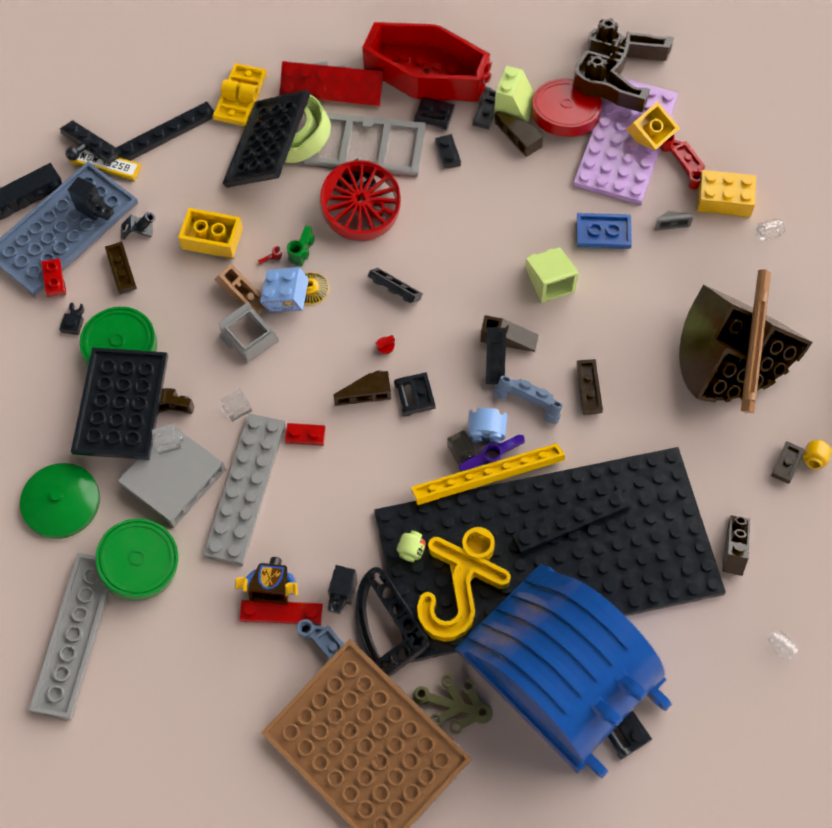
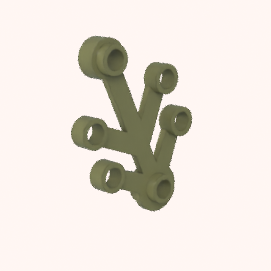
(456, 705)

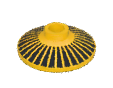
(318, 290)

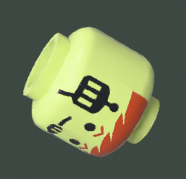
(411, 546)

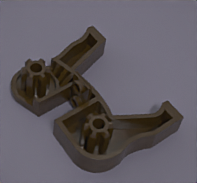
(601, 66)

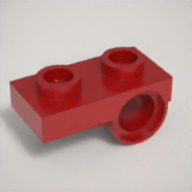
(53, 278)

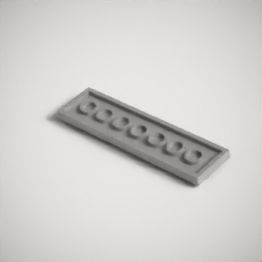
(245, 489)
(71, 641)

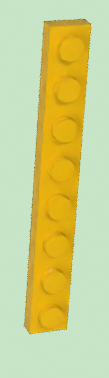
(487, 473)

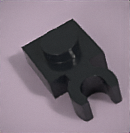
(72, 322)

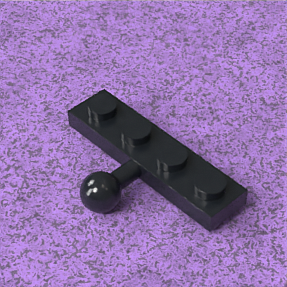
(89, 142)

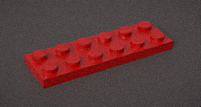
(332, 83)

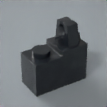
(88, 201)
(341, 588)

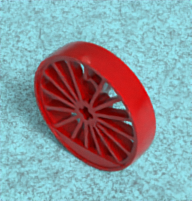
(354, 196)

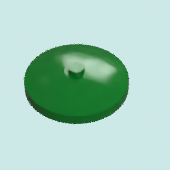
(59, 500)

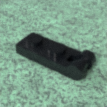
(486, 109)

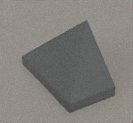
(673, 220)

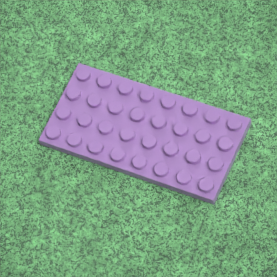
(613, 159)

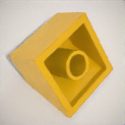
(653, 127)

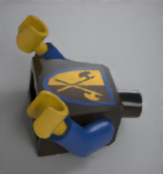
(269, 583)

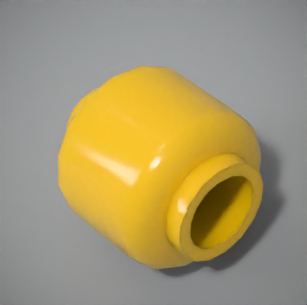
(817, 454)

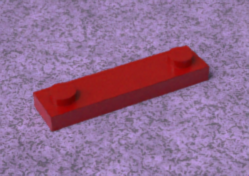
(280, 613)

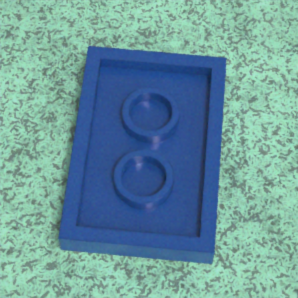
(604, 230)

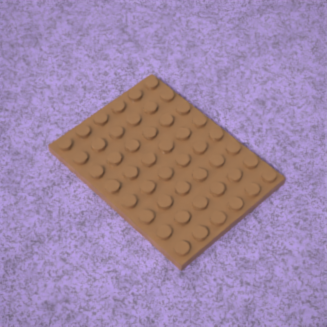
(366, 744)

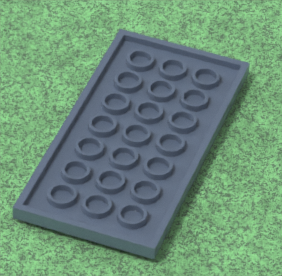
(59, 230)

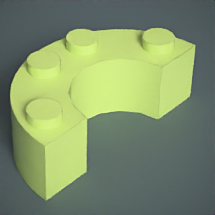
(313, 134)

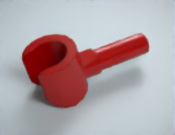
(274, 255)

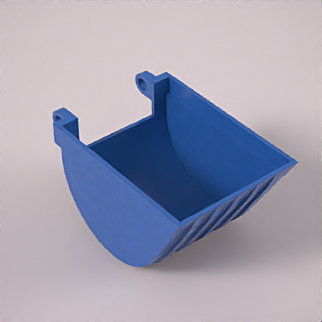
(565, 663)

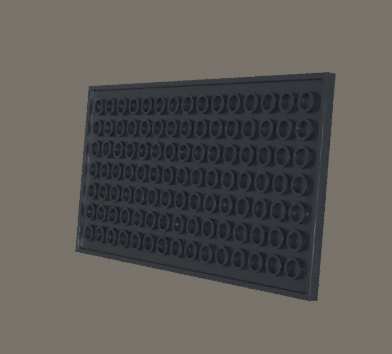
(635, 559)

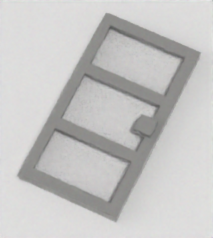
(382, 141)

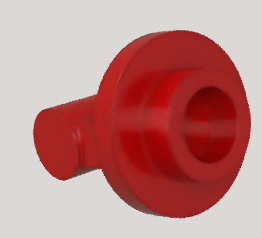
(385, 345)

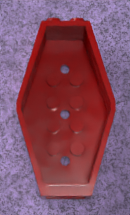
(454, 64)

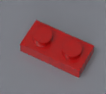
(305, 434)

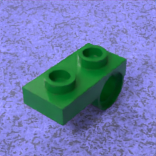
(302, 246)

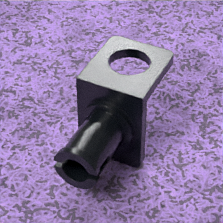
(138, 225)

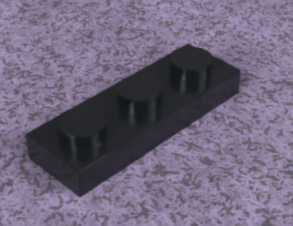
(395, 285)
(495, 354)

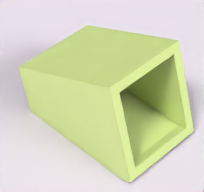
(514, 94)
(551, 274)

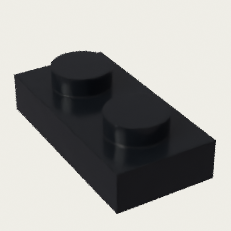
(448, 151)

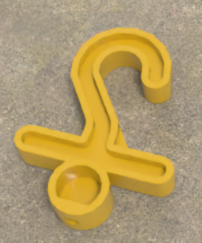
(465, 565)

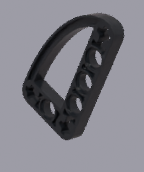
(361, 612)

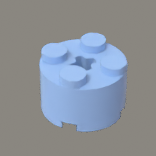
(486, 425)

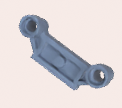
(532, 394)
(323, 636)

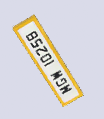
(120, 167)

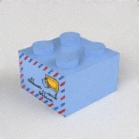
(284, 290)

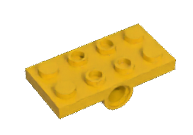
(239, 94)

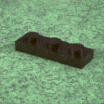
(120, 267)
(589, 386)

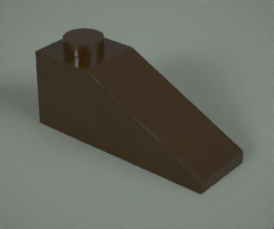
(520, 133)
(369, 388)

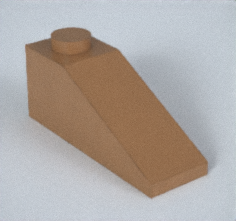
(239, 288)

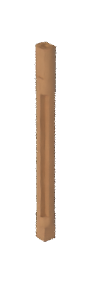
(755, 341)

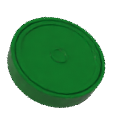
(118, 329)
(136, 559)

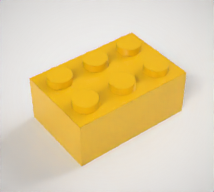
(726, 193)
(210, 233)

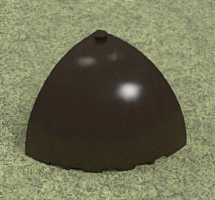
(717, 344)

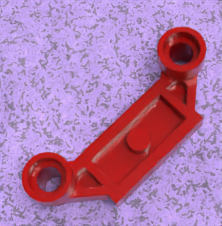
(686, 158)

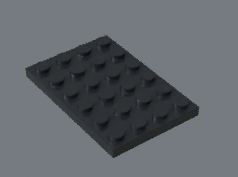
(266, 139)
(120, 403)

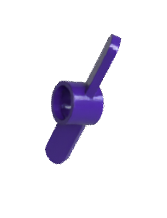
(481, 459)

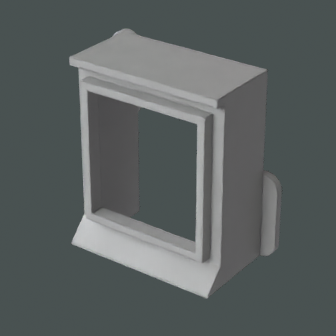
(257, 346)

